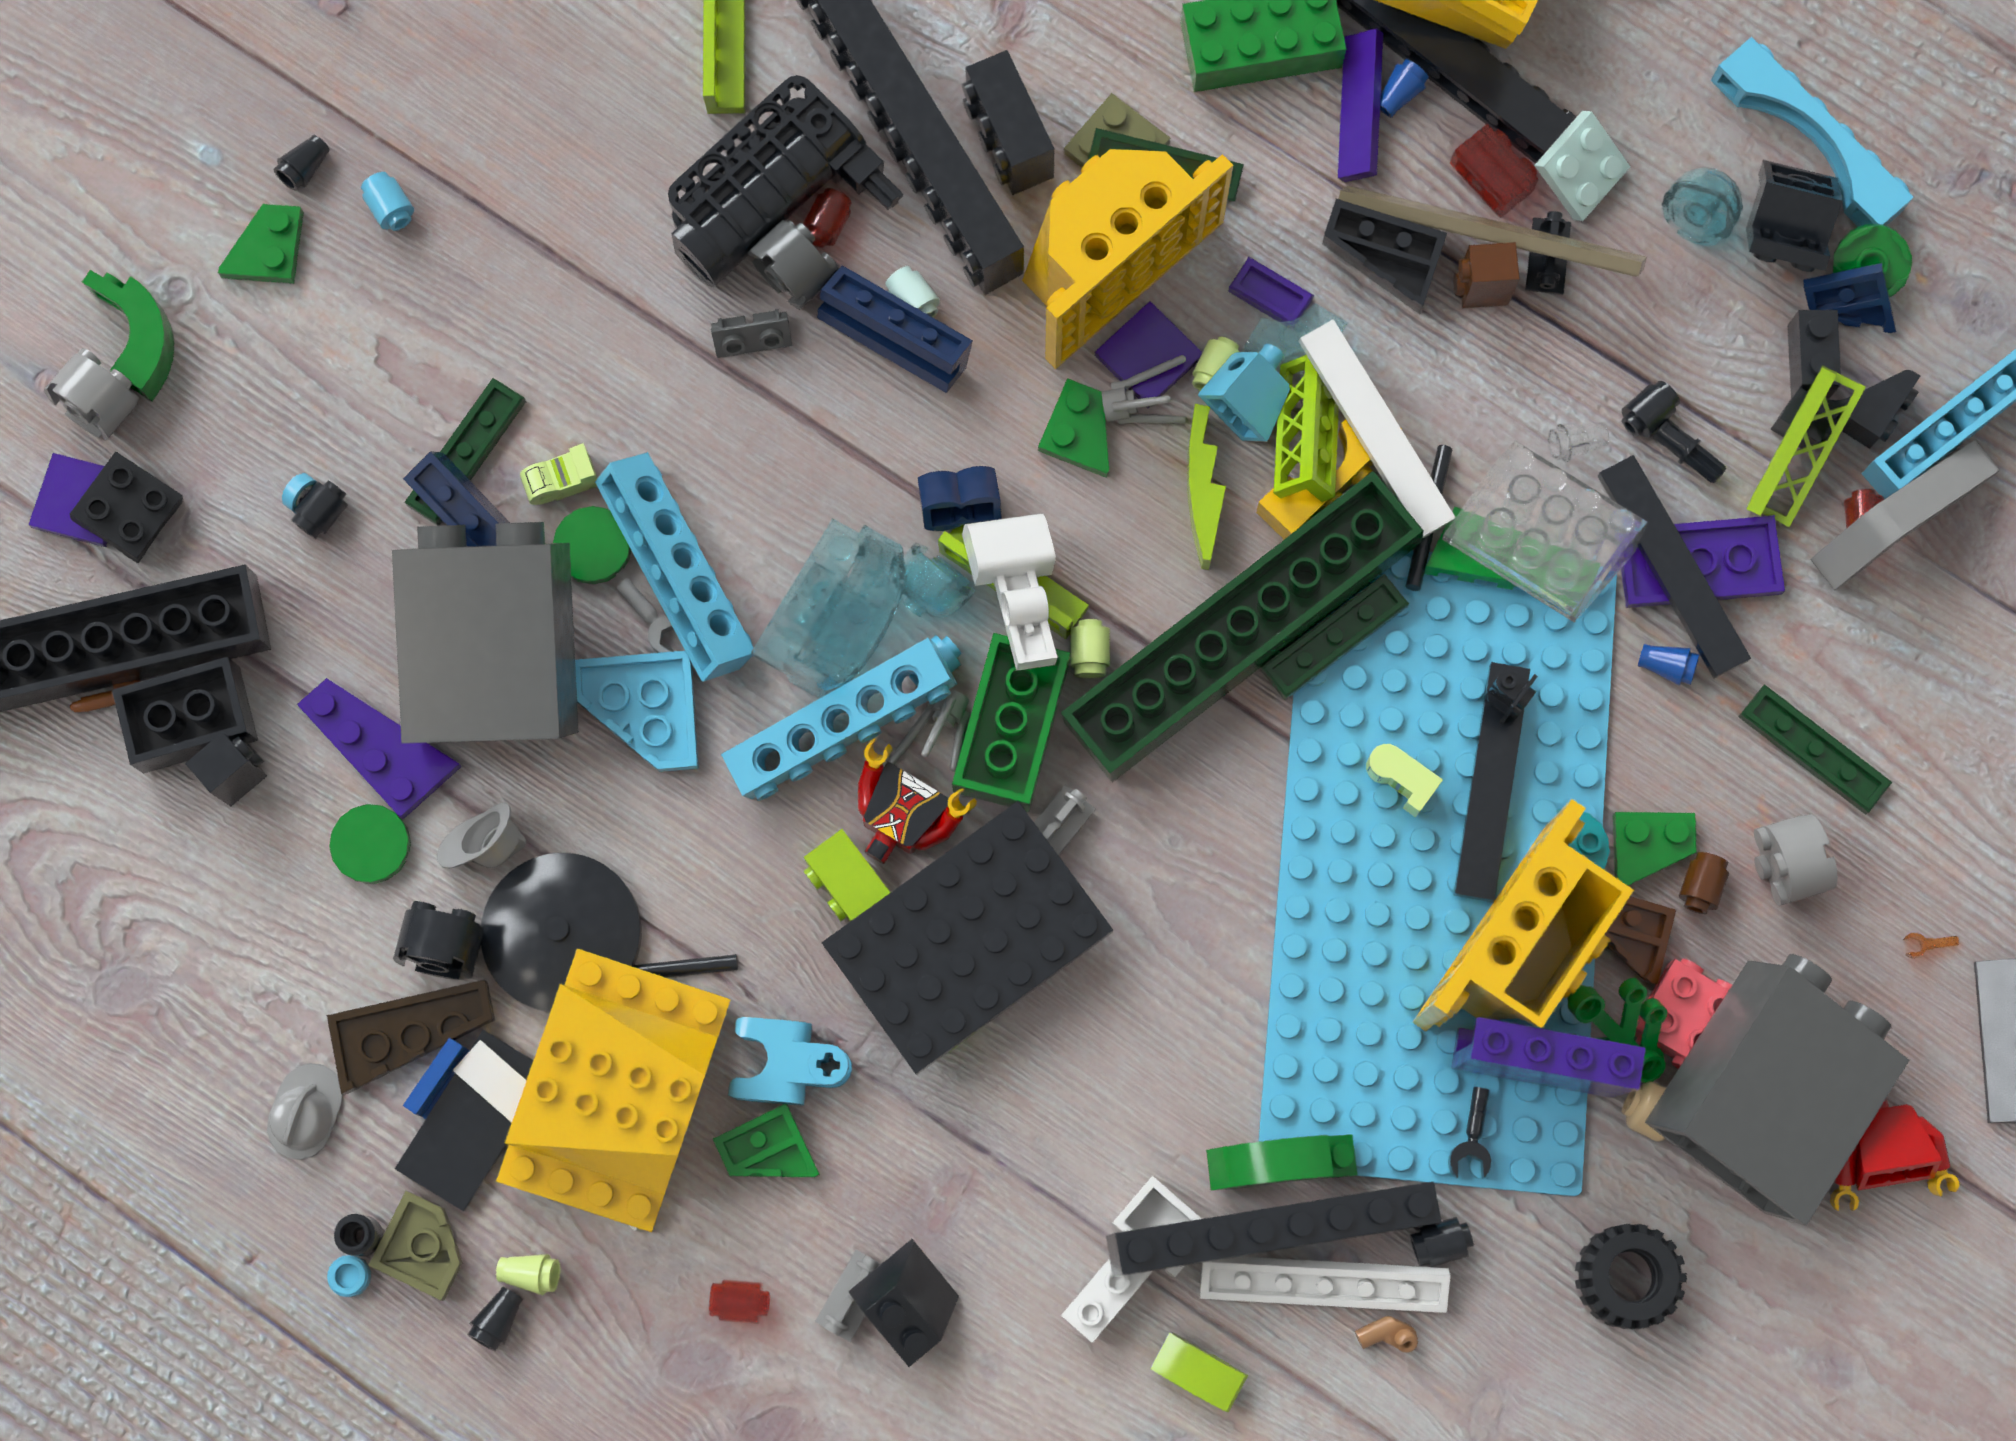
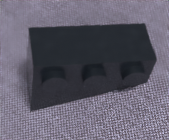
(1386, 249)

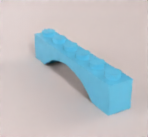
(1760, 83)

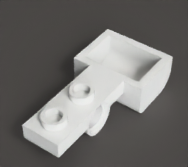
(1011, 557)
(1108, 1294)

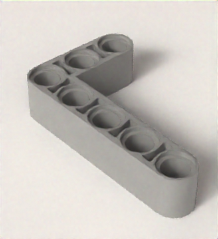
(1904, 513)

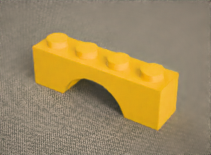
(1293, 511)

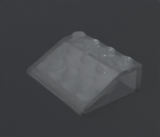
(1545, 531)

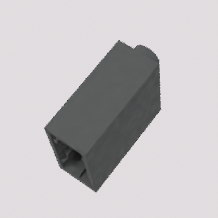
(485, 636)
(1780, 1087)

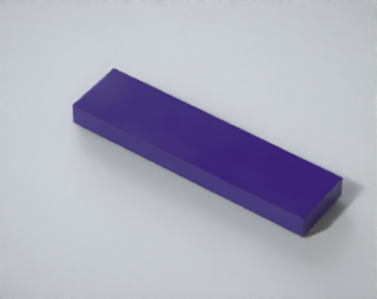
(1360, 106)

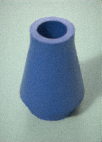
(1403, 85)
(1671, 663)

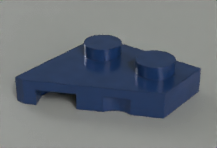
(1856, 294)

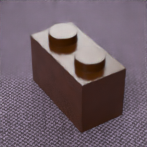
(1487, 275)

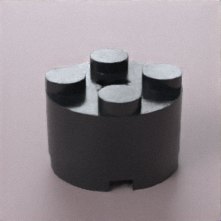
(439, 941)

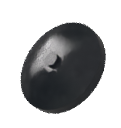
(547, 913)

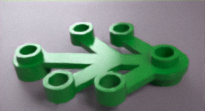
(1589, 1007)

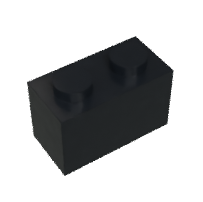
(1813, 343)
(227, 768)

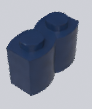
(959, 497)

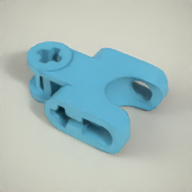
(790, 1062)

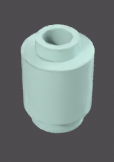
(913, 289)

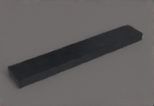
(1676, 569)
(1489, 797)

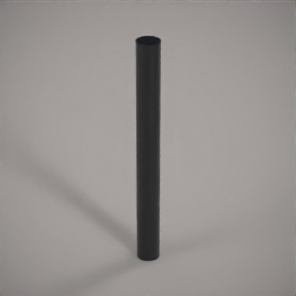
(1421, 552)
(691, 966)

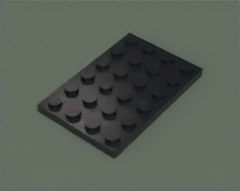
(967, 937)

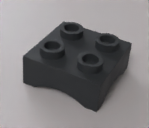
(126, 507)

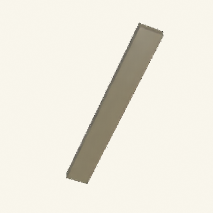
(1497, 231)

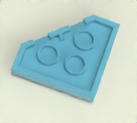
(645, 704)

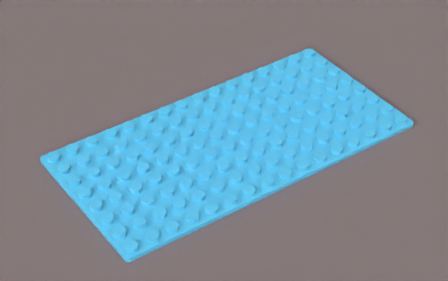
(1371, 888)

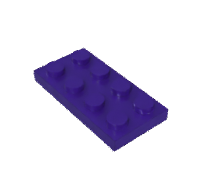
(1733, 554)

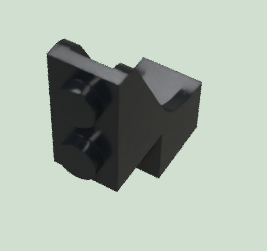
(1871, 417)

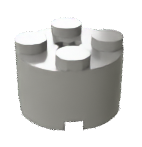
(92, 395)
(1795, 859)

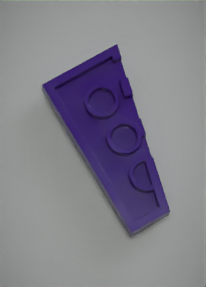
(372, 743)

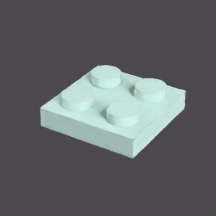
(1582, 165)

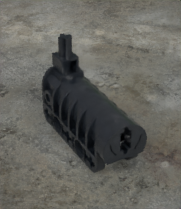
(768, 177)

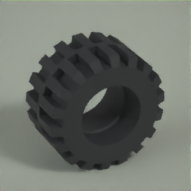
(1664, 1269)

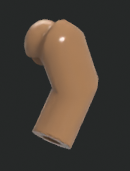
(1390, 1331)

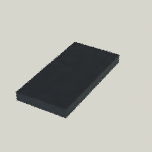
(461, 1136)

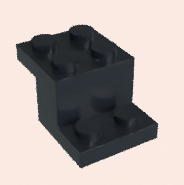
(1793, 216)

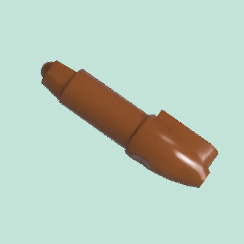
(98, 700)

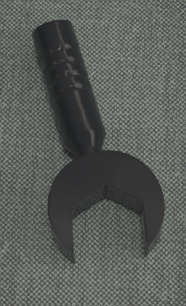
(1474, 1132)

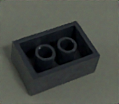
(1008, 123)
(182, 712)

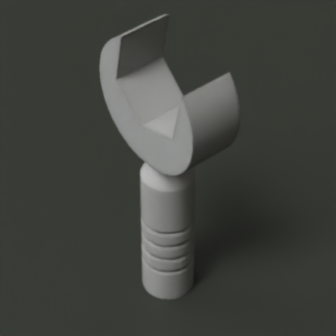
(658, 625)

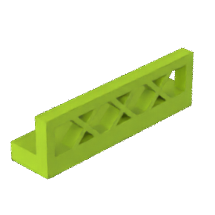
(724, 56)
(1319, 428)
(1792, 439)
(1063, 606)

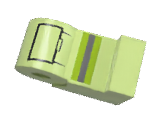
(559, 476)
(1403, 773)

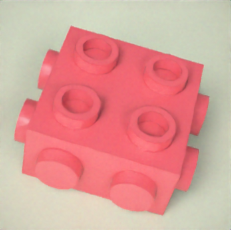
(1690, 1006)

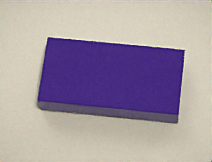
(1270, 292)

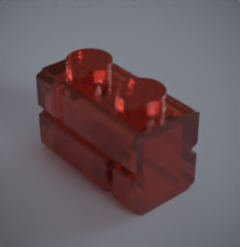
(1494, 170)

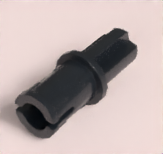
(1689, 451)

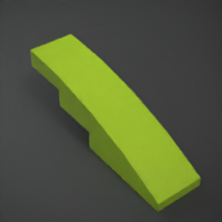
(1203, 496)

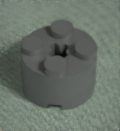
(792, 262)

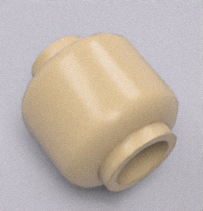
(1639, 1106)

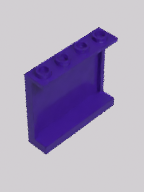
(1548, 1058)

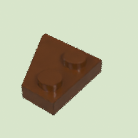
(1641, 936)

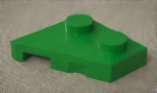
(1078, 429)
(1650, 842)
(767, 1147)

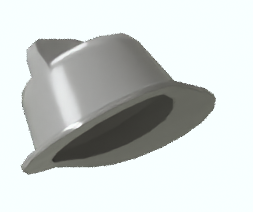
(483, 839)
(304, 1111)

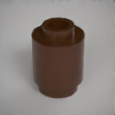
(1704, 883)

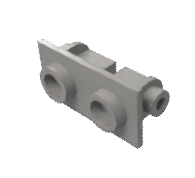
(1064, 817)
(841, 1312)

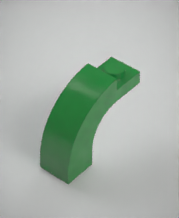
(151, 339)
(1281, 1161)

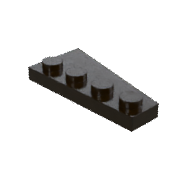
(397, 1032)

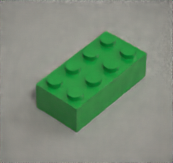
(1259, 40)
(1009, 727)

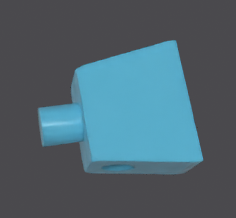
(1248, 393)

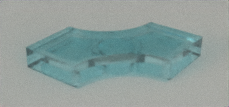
(1287, 334)

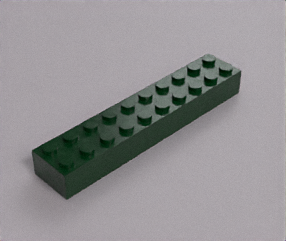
(1242, 626)

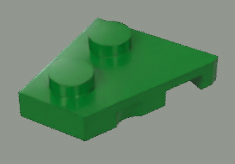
(267, 246)

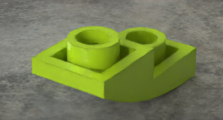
(1199, 1372)

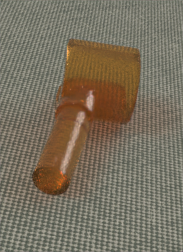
(1930, 943)

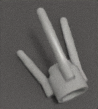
(1122, 404)
(945, 713)

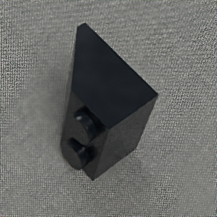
(907, 1302)

